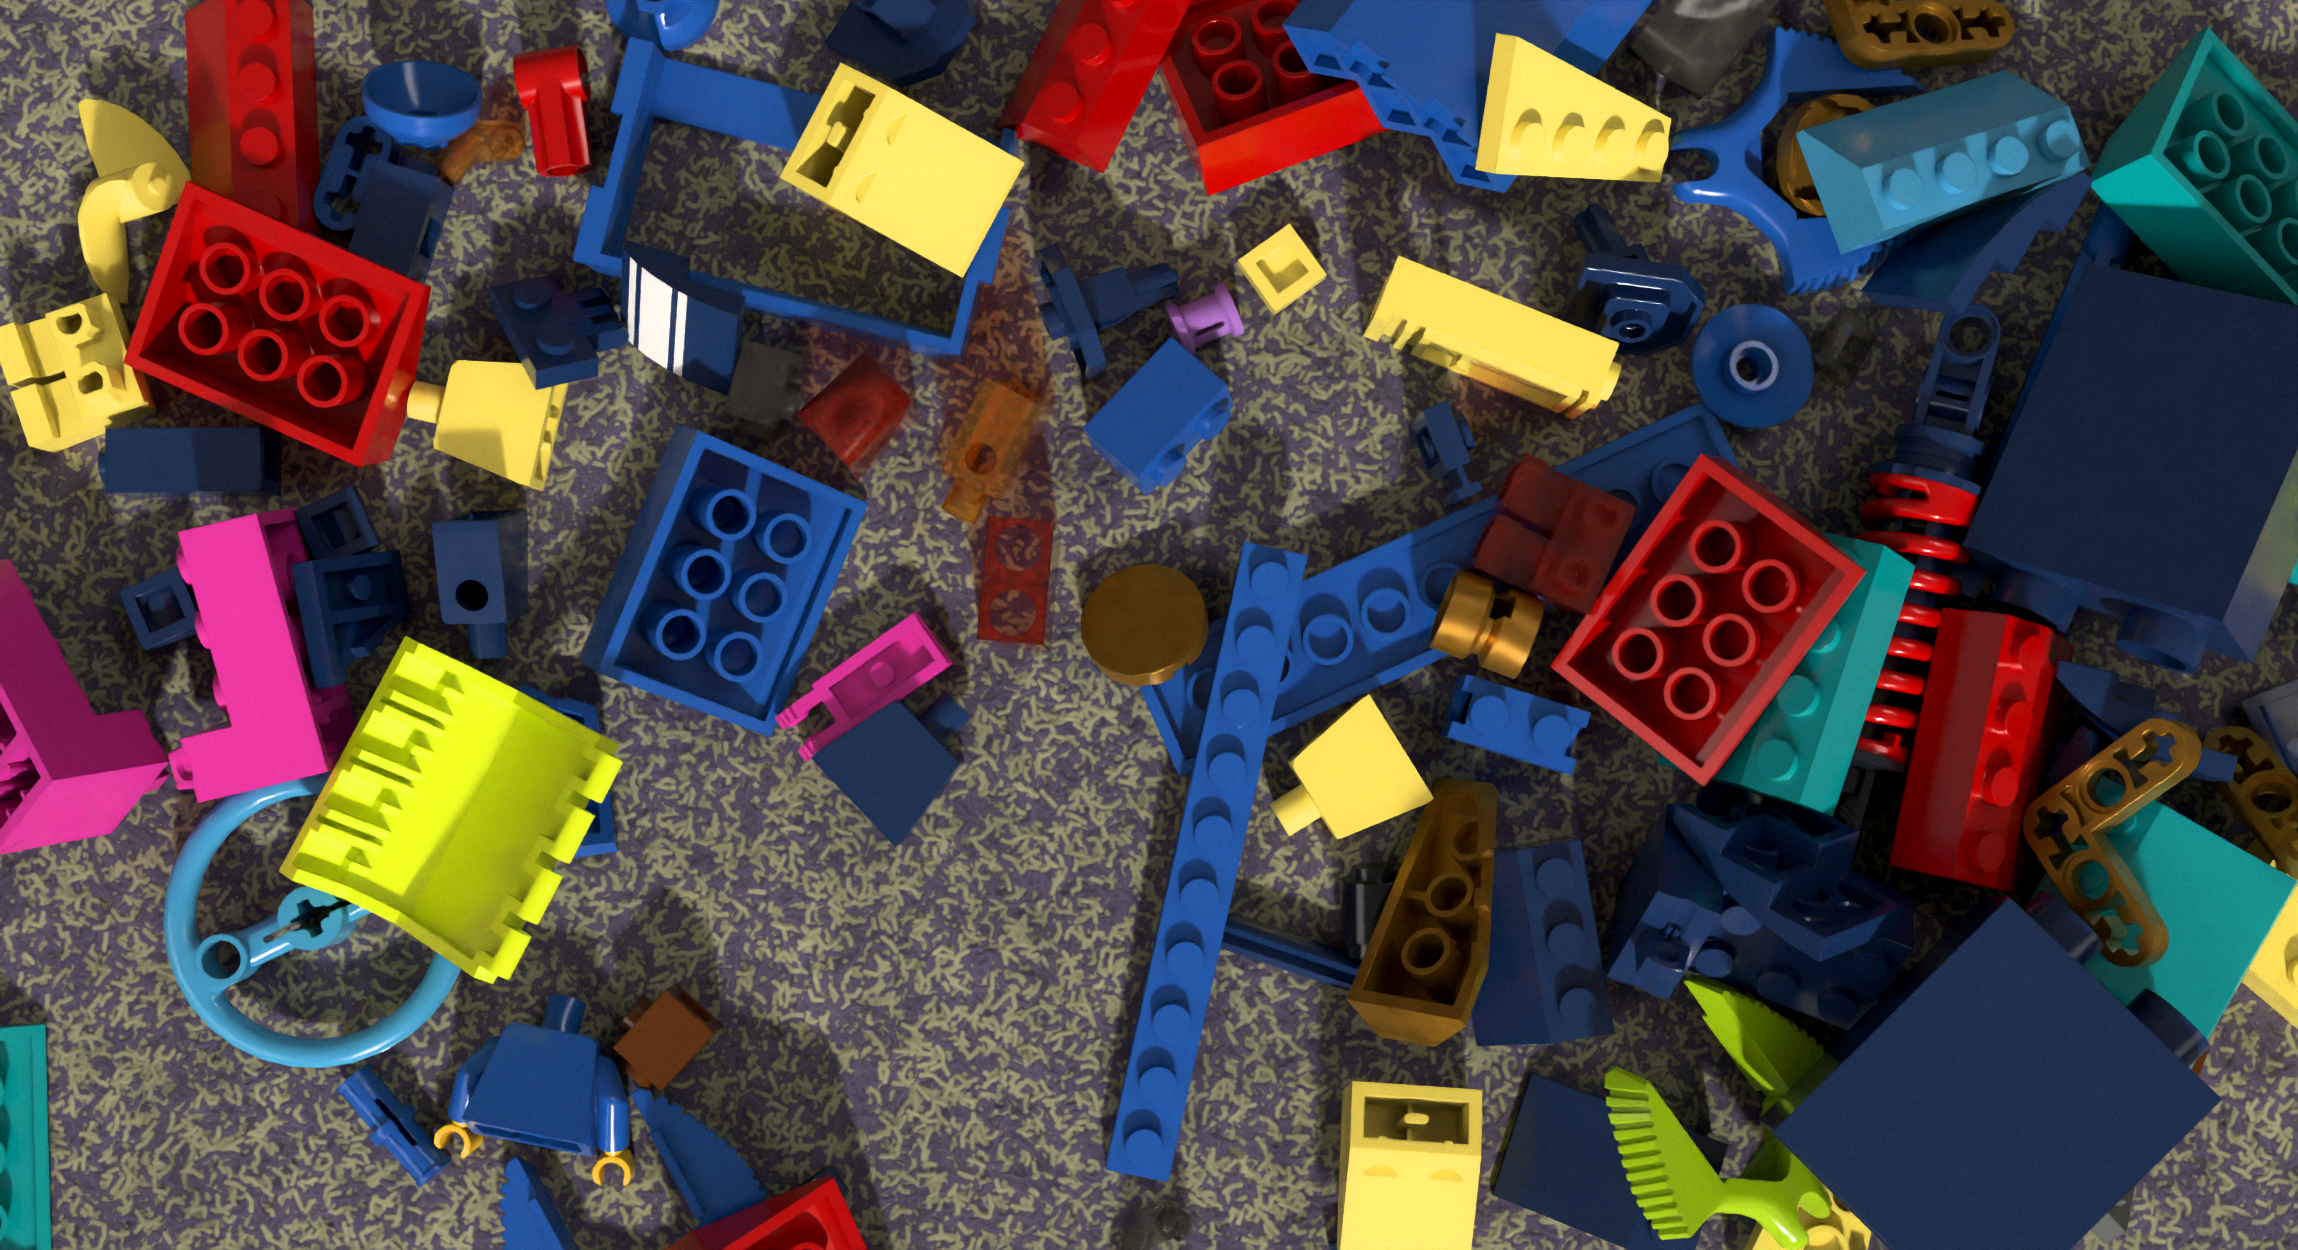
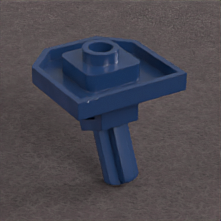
(902, 37)
(1626, 294)
(1093, 304)

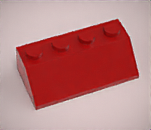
(1090, 75)
(255, 105)

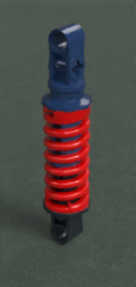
(1933, 484)

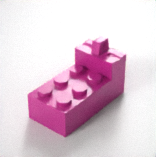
(259, 650)
(60, 763)

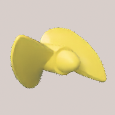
(136, 179)

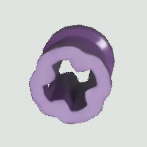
(1205, 319)

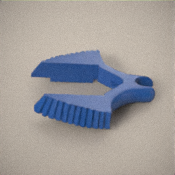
(1795, 70)
(701, 1164)

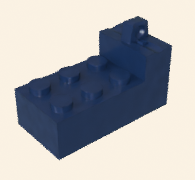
(1681, 919)

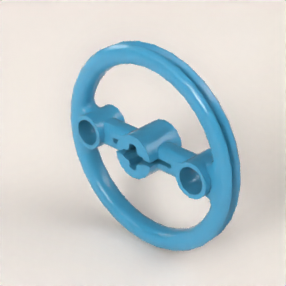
(205, 981)

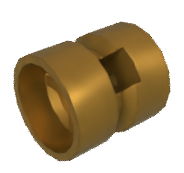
(1486, 623)

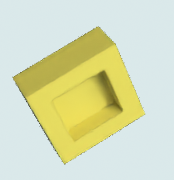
(1281, 269)

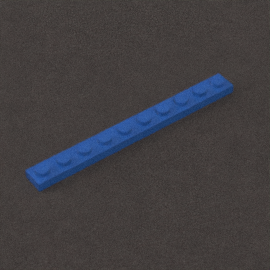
(1205, 861)

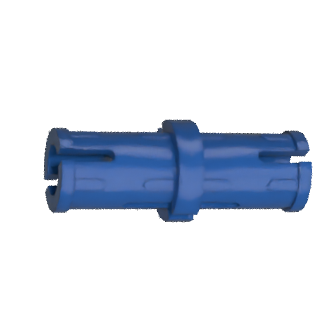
(393, 1125)

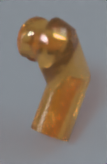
(481, 143)

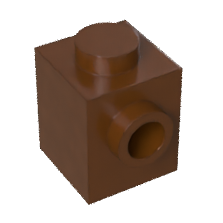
(664, 1037)

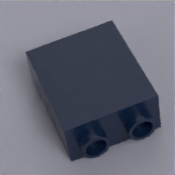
(2152, 471)
(1997, 1090)

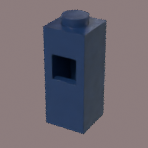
(402, 216)
(191, 462)

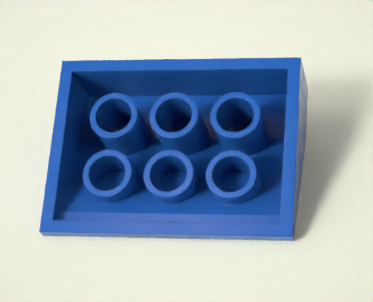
(722, 581)

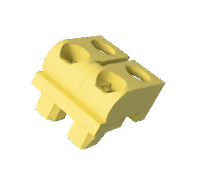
(73, 374)

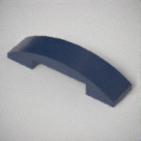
(166, 606)

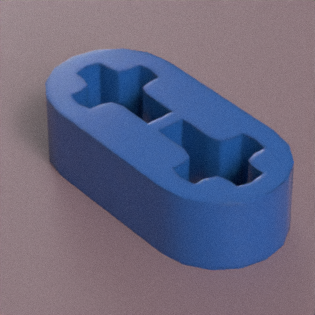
(343, 168)

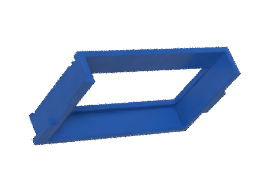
(770, 116)

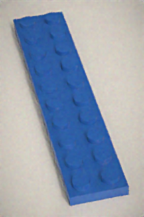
(1377, 610)

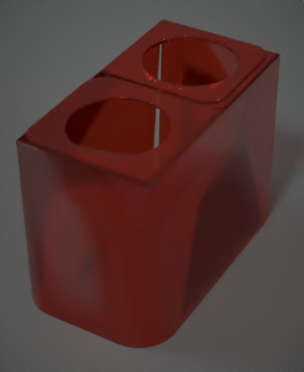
(860, 414)
(1025, 581)

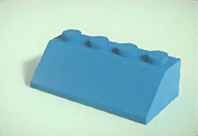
(1938, 157)

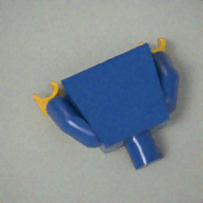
(544, 1091)

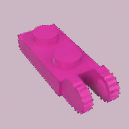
(870, 680)

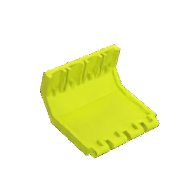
(454, 809)

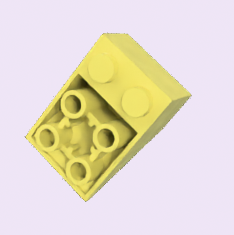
(901, 169)
(1408, 1167)

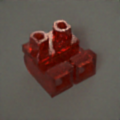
(1582, 532)

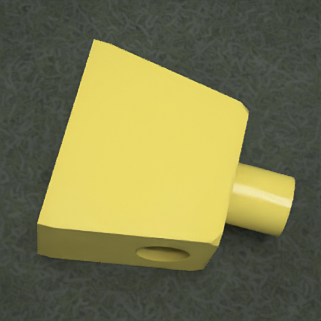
(493, 418)
(1351, 775)

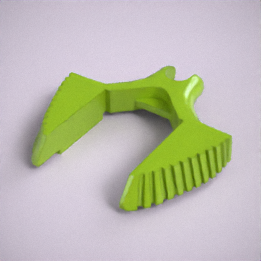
(1668, 1168)

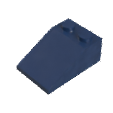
(1570, 1169)

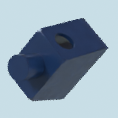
(489, 551)
(896, 763)

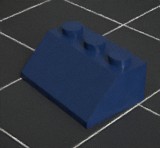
(1544, 950)

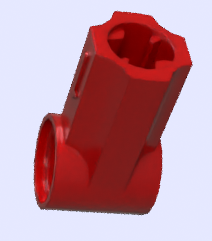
(555, 99)

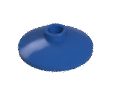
(1774, 351)

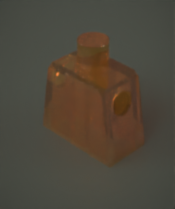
(1010, 423)

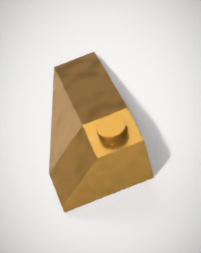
(1436, 922)

